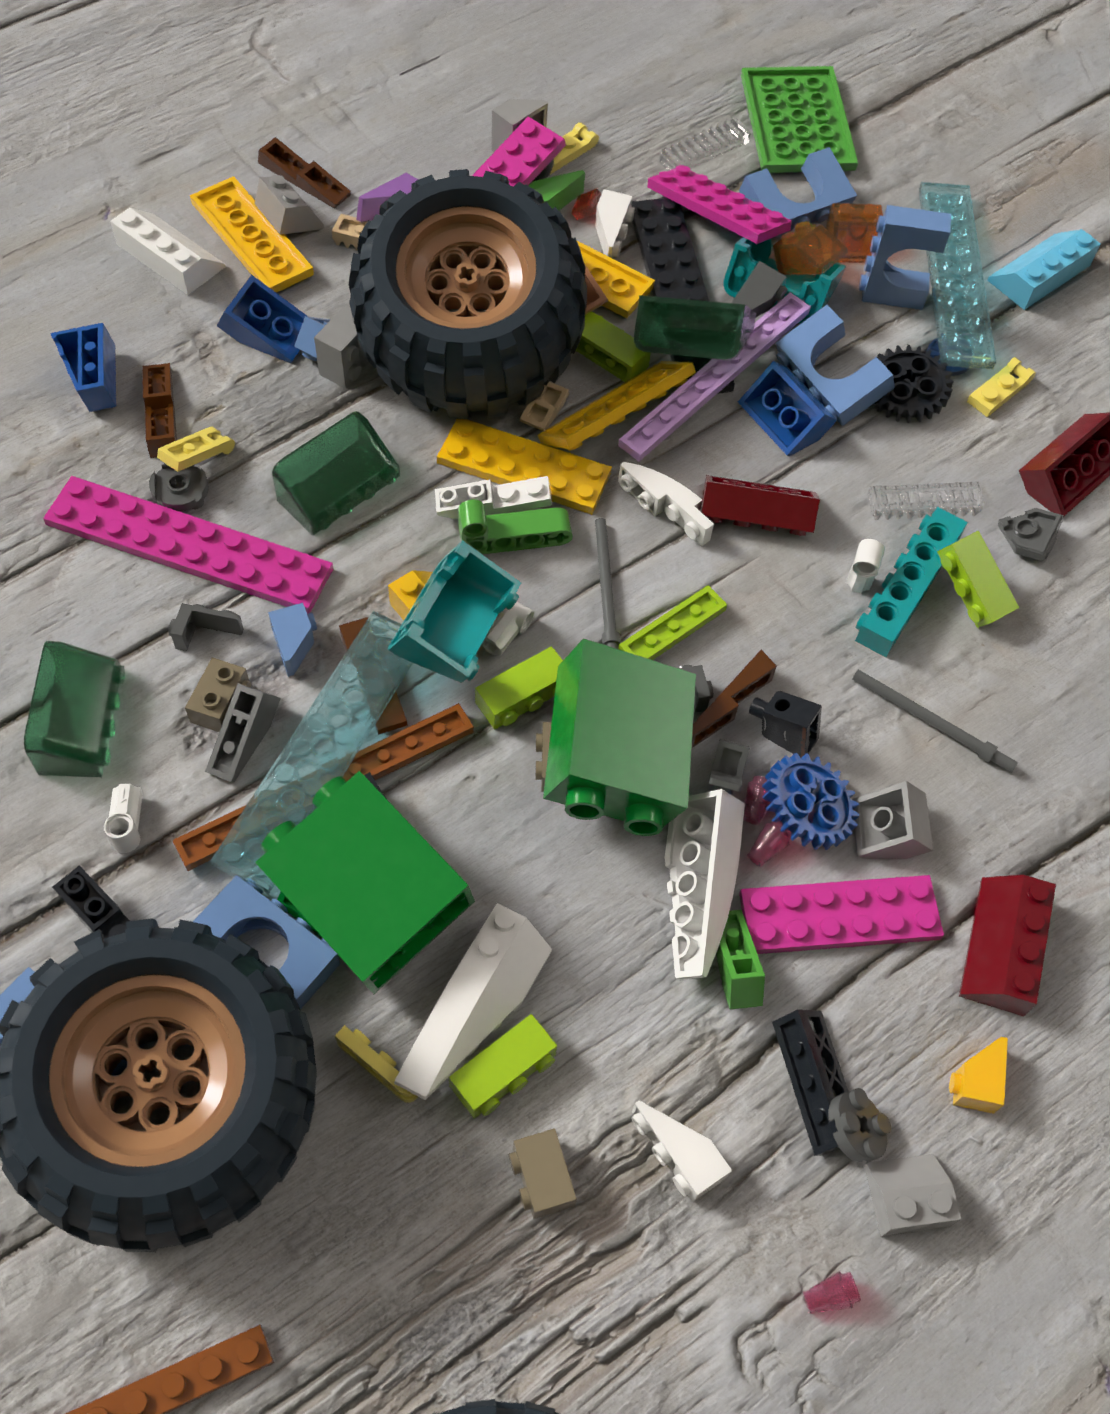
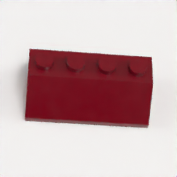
(1070, 464)
(760, 504)
(1008, 942)

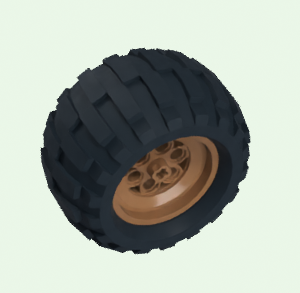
(468, 249)
(218, 1152)

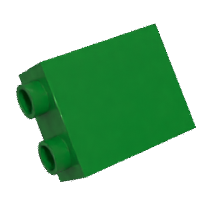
(620, 738)
(364, 879)

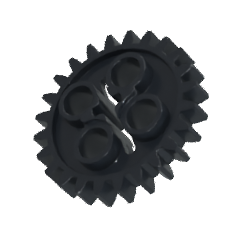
(919, 384)

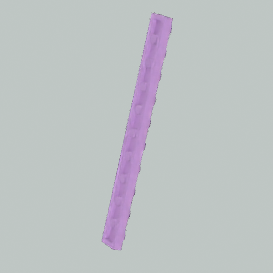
(711, 379)

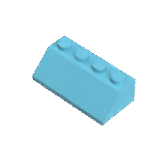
(1045, 267)

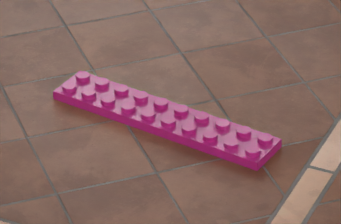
(189, 544)

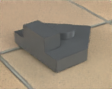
(1032, 533)

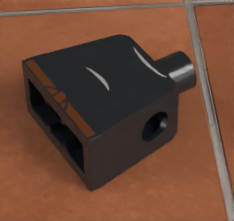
(789, 721)

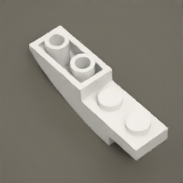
(665, 494)
(496, 499)

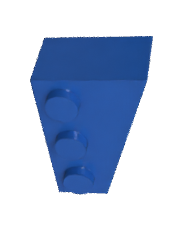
(90, 363)

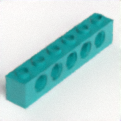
(909, 583)

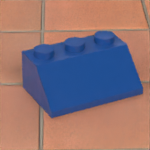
(786, 409)

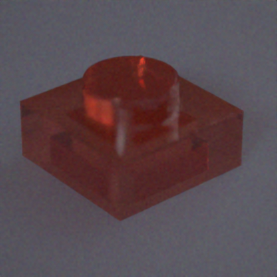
(586, 204)

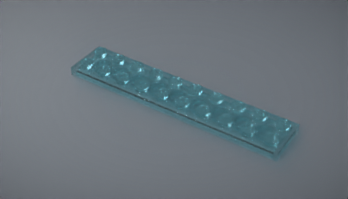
(958, 282)
(318, 748)

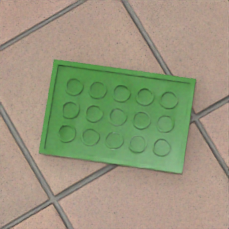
(796, 115)

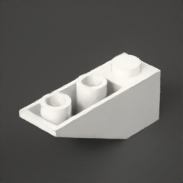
(611, 220)
(687, 1153)

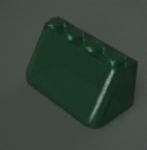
(692, 327)
(334, 473)
(72, 711)

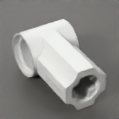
(865, 565)
(506, 628)
(124, 816)

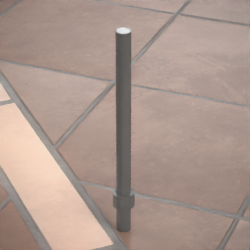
(610, 636)
(987, 751)

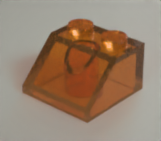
(855, 228)
(807, 250)

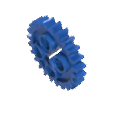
(810, 801)

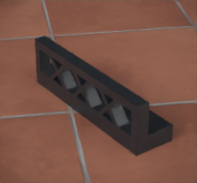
(809, 1075)

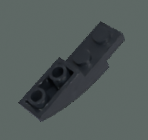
(91, 903)

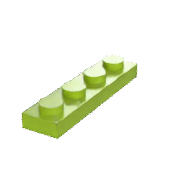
(675, 624)

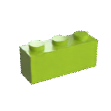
(611, 348)
(978, 579)
(519, 689)
(503, 1067)

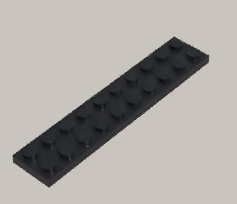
(670, 259)

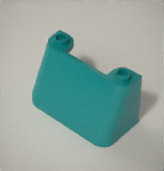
(810, 288)
(455, 613)

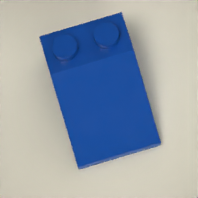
(263, 320)

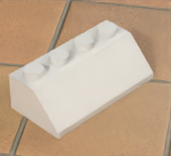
(164, 249)

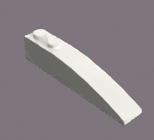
(703, 872)
(476, 1000)

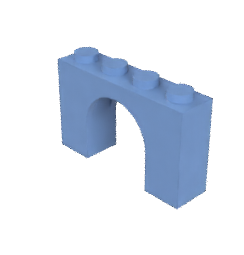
(825, 179)
(901, 230)
(842, 397)
(244, 908)

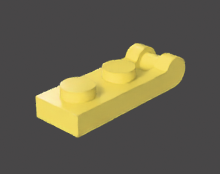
(575, 147)
(1001, 387)
(195, 448)
(378, 1065)

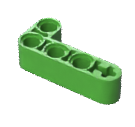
(512, 530)

